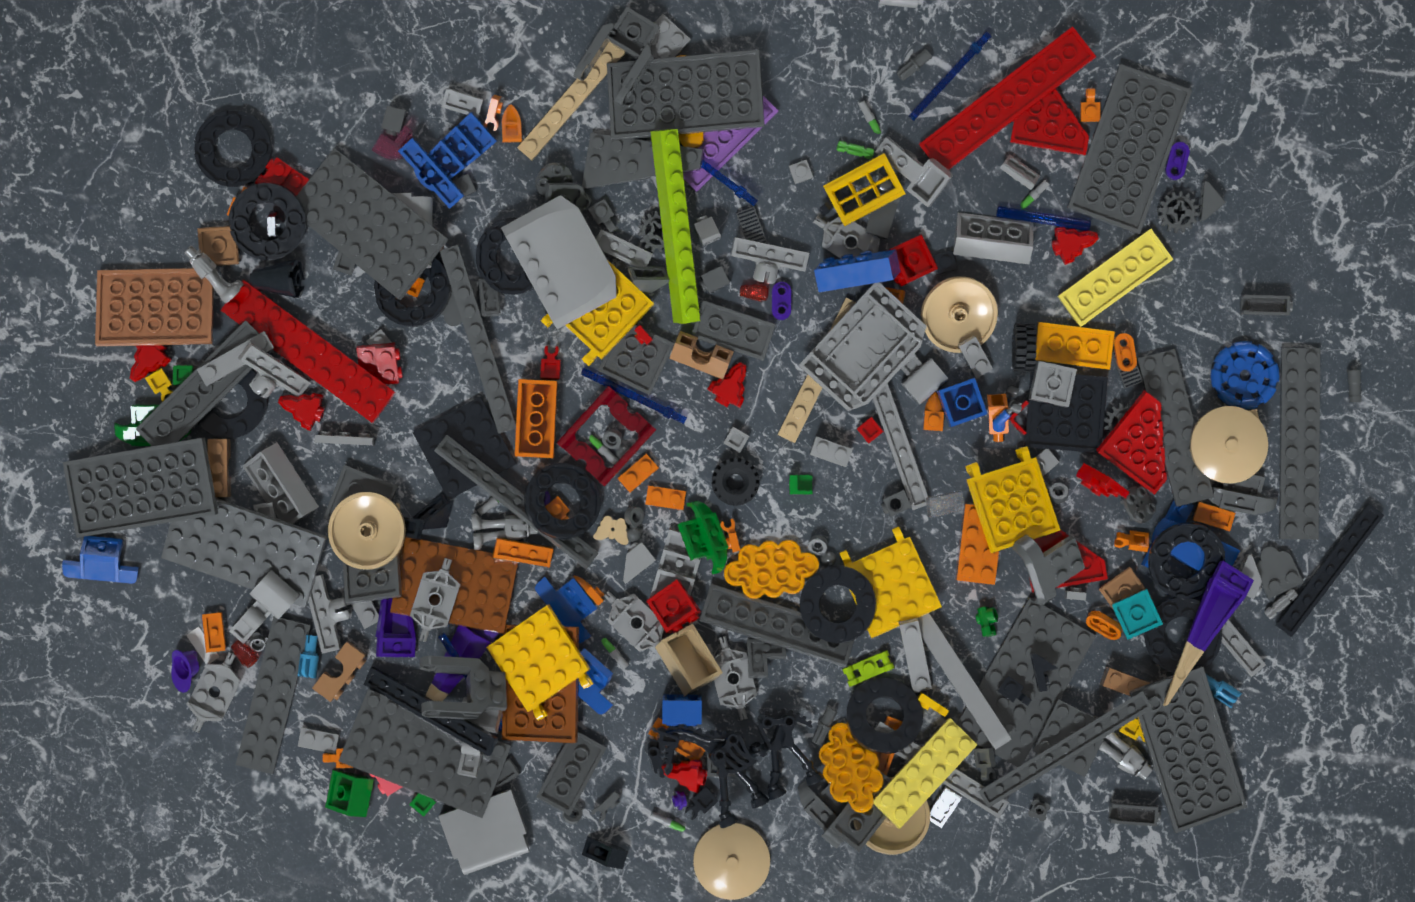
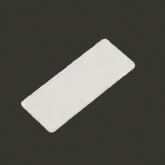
(198, 641)

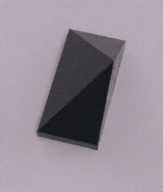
(435, 513)

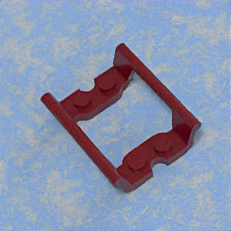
(594, 461)

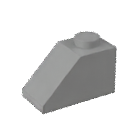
(707, 230)
(637, 560)
(1250, 569)

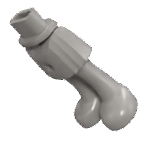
(207, 268)
(513, 530)
(1130, 760)

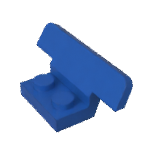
(100, 562)
(568, 604)
(601, 677)

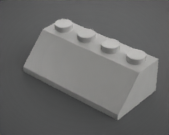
(993, 238)
(280, 484)

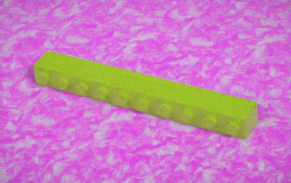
(675, 226)

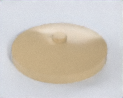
(958, 311)
(1229, 444)
(366, 530)
(895, 841)
(731, 861)

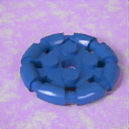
(1256, 372)

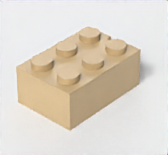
(688, 659)

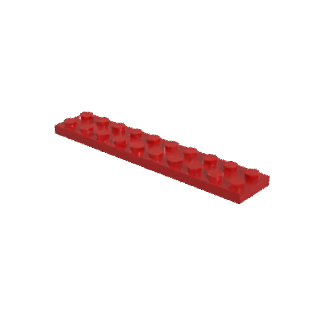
(1008, 99)
(310, 352)

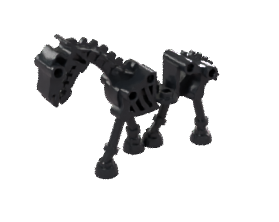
(718, 745)

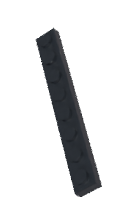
(1329, 570)
(412, 700)

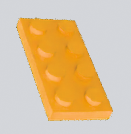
(1074, 345)

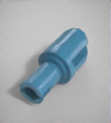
(309, 659)
(1223, 691)

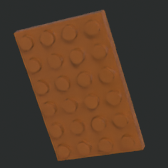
(484, 581)
(562, 711)

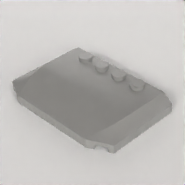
(562, 260)
(865, 348)

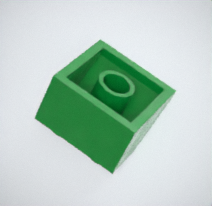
(349, 793)

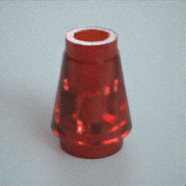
(756, 292)
(244, 654)

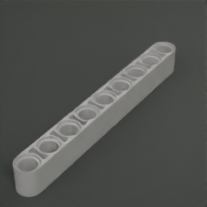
(962, 682)

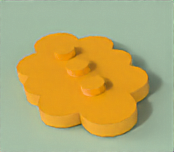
(771, 569)
(850, 769)

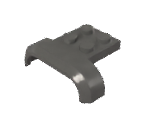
(1049, 568)

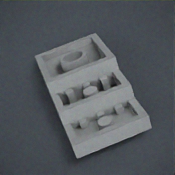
(675, 564)

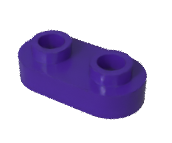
(1176, 161)
(781, 301)

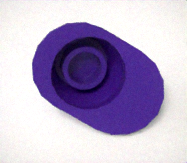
(184, 667)

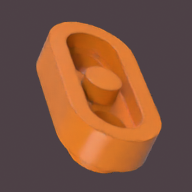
(1125, 352)
(1104, 625)

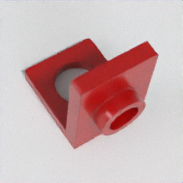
(1024, 404)

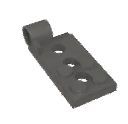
(841, 830)

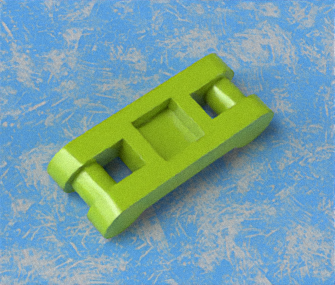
(868, 668)

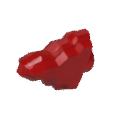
(1072, 243)
(148, 359)
(730, 388)
(304, 408)
(688, 774)

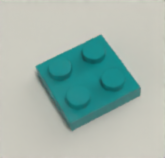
(1137, 614)

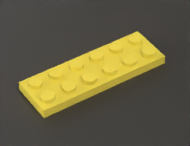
(1115, 277)
(924, 773)

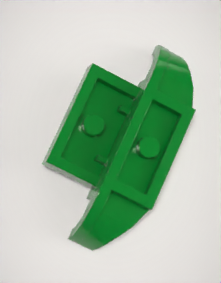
(128, 433)
(704, 536)

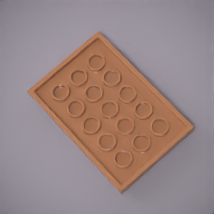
(153, 308)

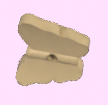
(619, 533)

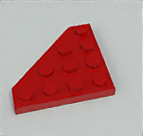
(1050, 127)
(1137, 443)
(1094, 565)

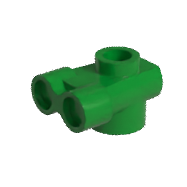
(986, 617)

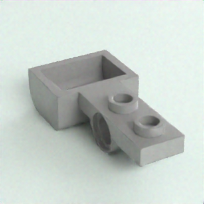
(925, 179)
(923, 378)
(272, 597)
(470, 757)

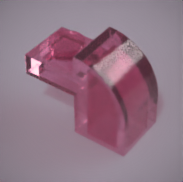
(388, 148)

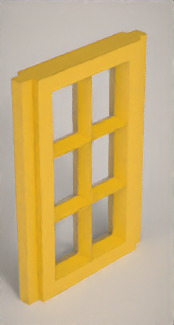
(859, 172)

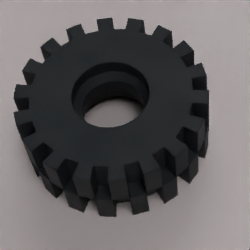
(1024, 347)
(735, 496)

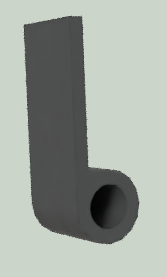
(882, 218)

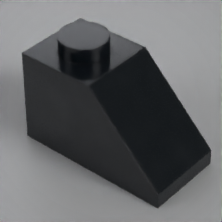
(605, 853)

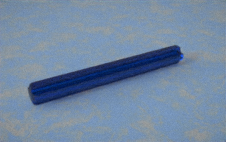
(1043, 218)

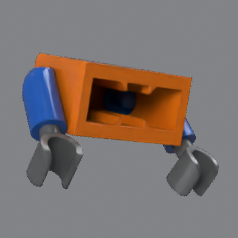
(1000, 412)

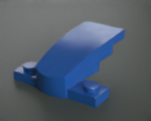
(449, 157)
(1187, 552)

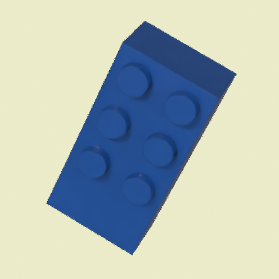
(856, 270)
(681, 709)

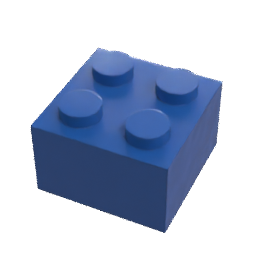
(962, 402)

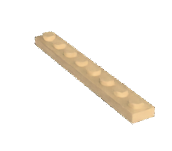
(568, 104)
(807, 395)

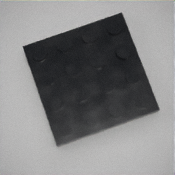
(1071, 427)
(473, 430)

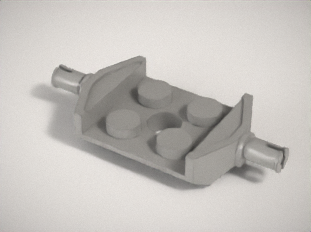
(836, 234)
(624, 611)
(430, 615)
(744, 690)
(206, 706)

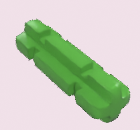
(856, 150)

